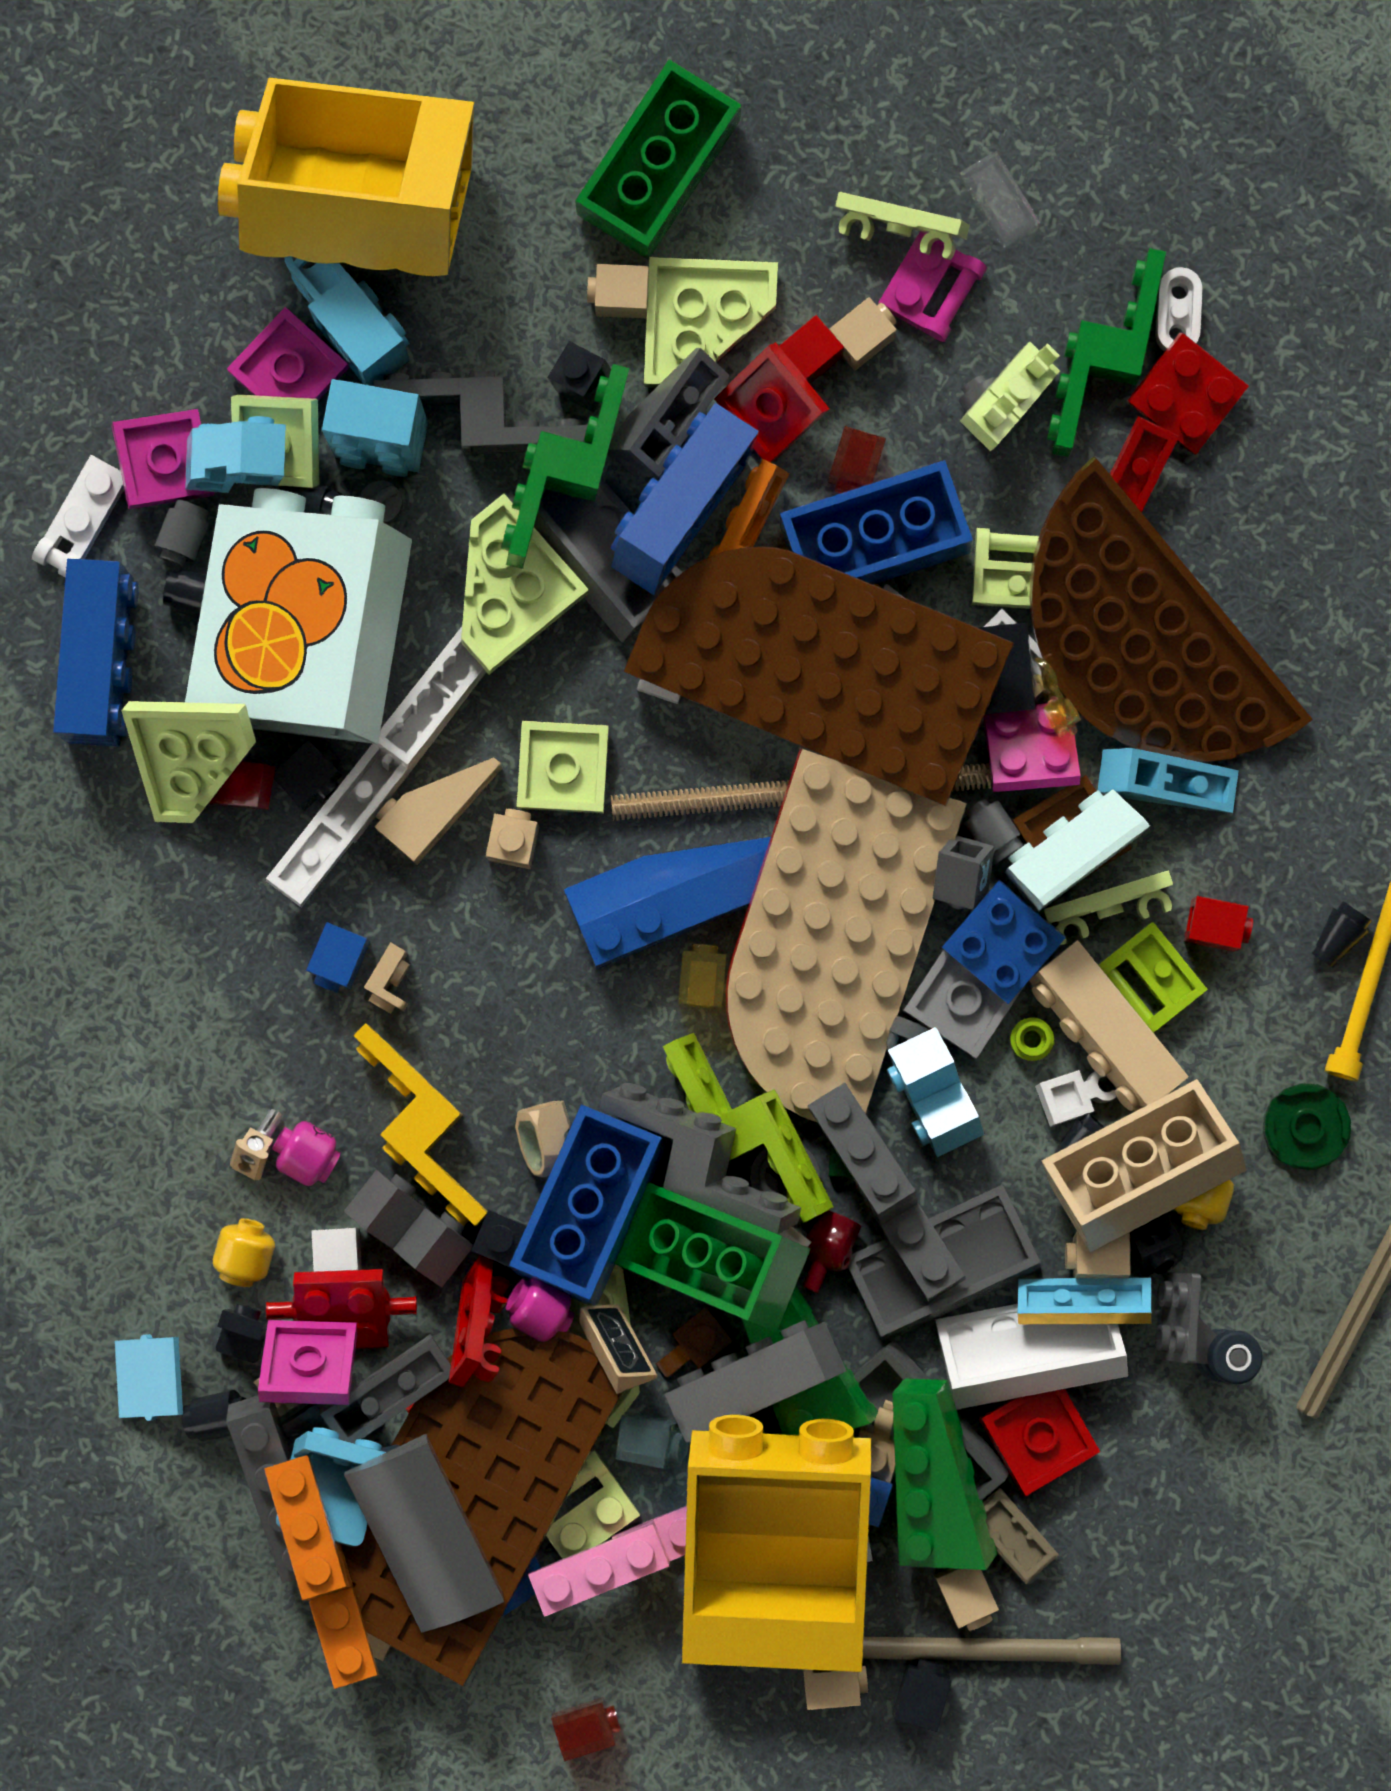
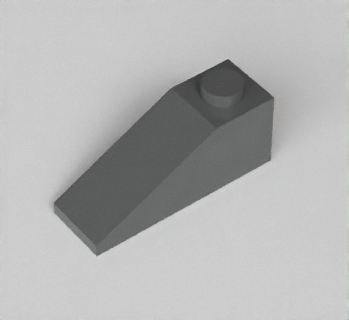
(666, 414)

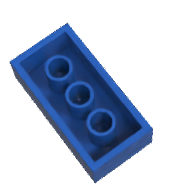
(683, 498)
(883, 526)
(95, 652)
(588, 1205)

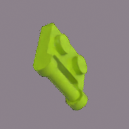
(1160, 970)

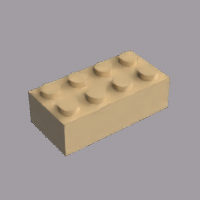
(1144, 1165)

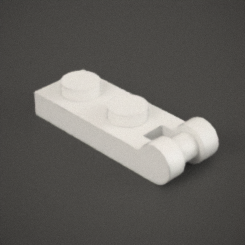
(81, 514)

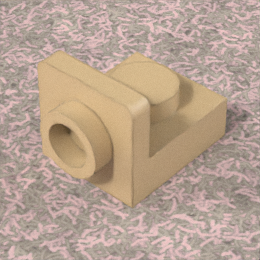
(388, 970)

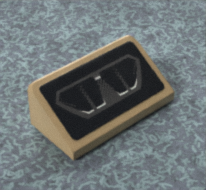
(616, 1346)

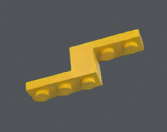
(419, 1127)

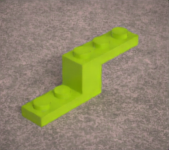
(756, 1123)

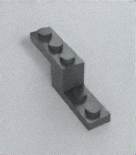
(481, 411)
(700, 1158)
(886, 1192)
(377, 1396)

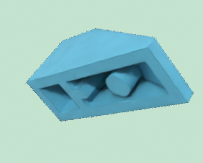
(1167, 780)

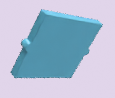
(148, 1377)

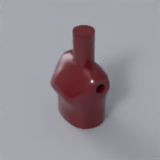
(830, 1247)

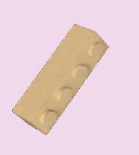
(1107, 1028)

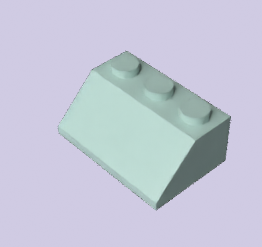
(1074, 848)

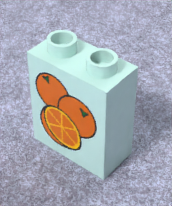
(301, 615)

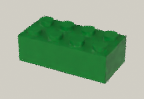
(658, 159)
(712, 1256)

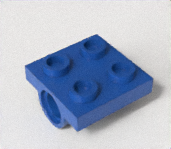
(1003, 942)

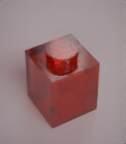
(856, 460)
(586, 1728)

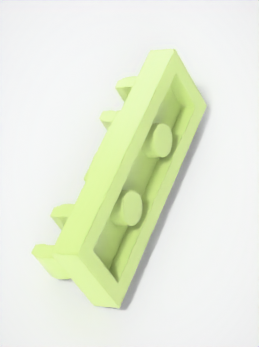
(901, 221)
(1011, 394)
(1109, 903)

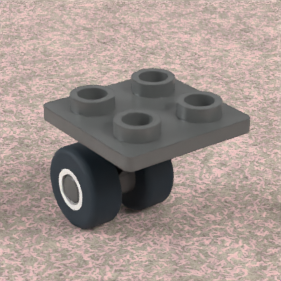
(1185, 1338)

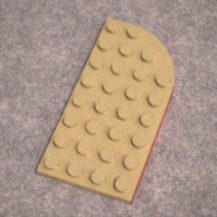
(833, 930)

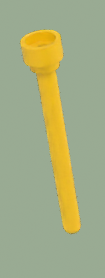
(1346, 1059)

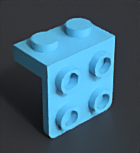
(330, 1461)

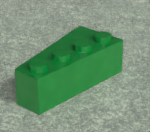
(832, 1399)
(935, 1487)

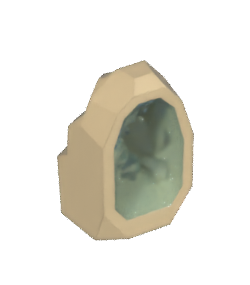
(542, 1134)

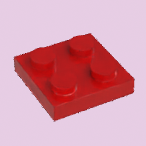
(1188, 393)
(774, 401)
(1039, 1438)

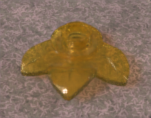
(1059, 711)

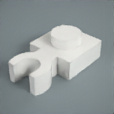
(1071, 1097)

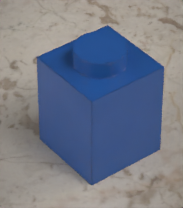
(337, 958)

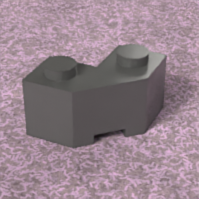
(410, 1228)

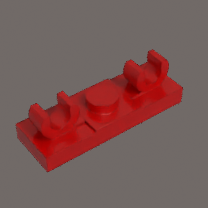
(475, 1323)

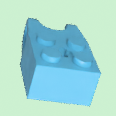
(351, 319)

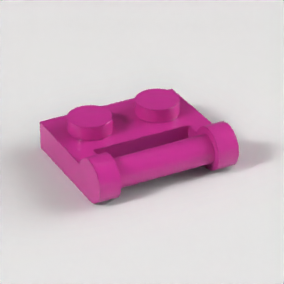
(918, 281)

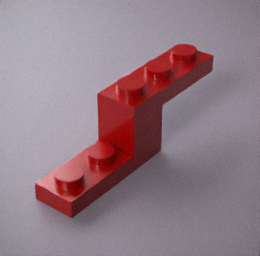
(1143, 460)

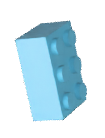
(375, 427)

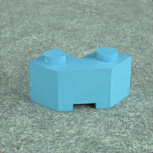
(235, 454)
(935, 1093)

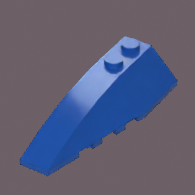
(663, 896)

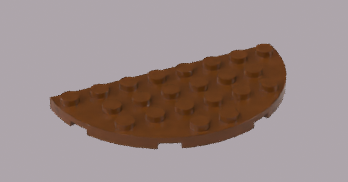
(1142, 637)

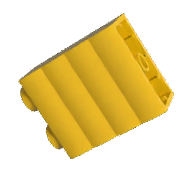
(350, 176)
(776, 1546)

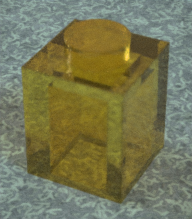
(702, 977)

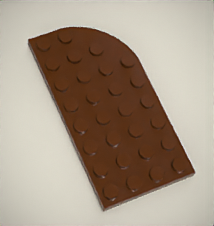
(825, 663)
(511, 1462)

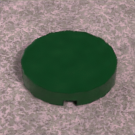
(1290, 1126)

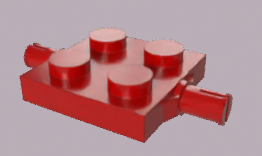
(347, 1298)

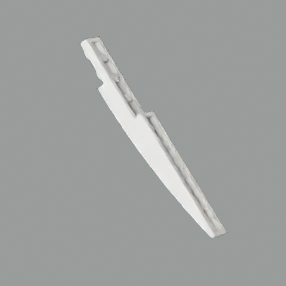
(378, 772)

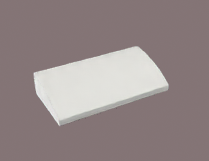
(999, 1360)

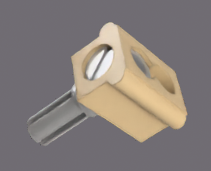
(253, 1150)

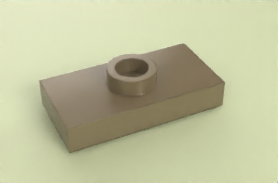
(1016, 1537)

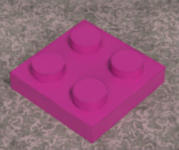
(287, 361)
(154, 458)
(1028, 752)
(307, 1362)

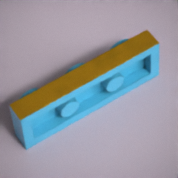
(1085, 1301)

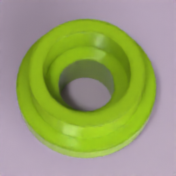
(1045, 1034)

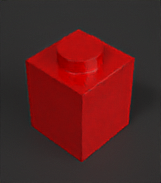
(813, 349)
(1218, 924)

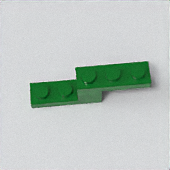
(1106, 351)
(564, 466)

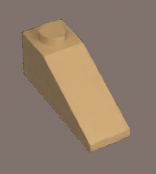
(428, 812)

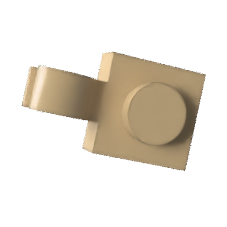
(882, 1443)

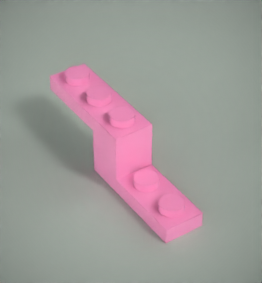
(612, 1563)

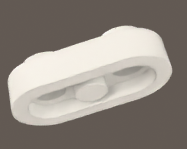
(1176, 312)

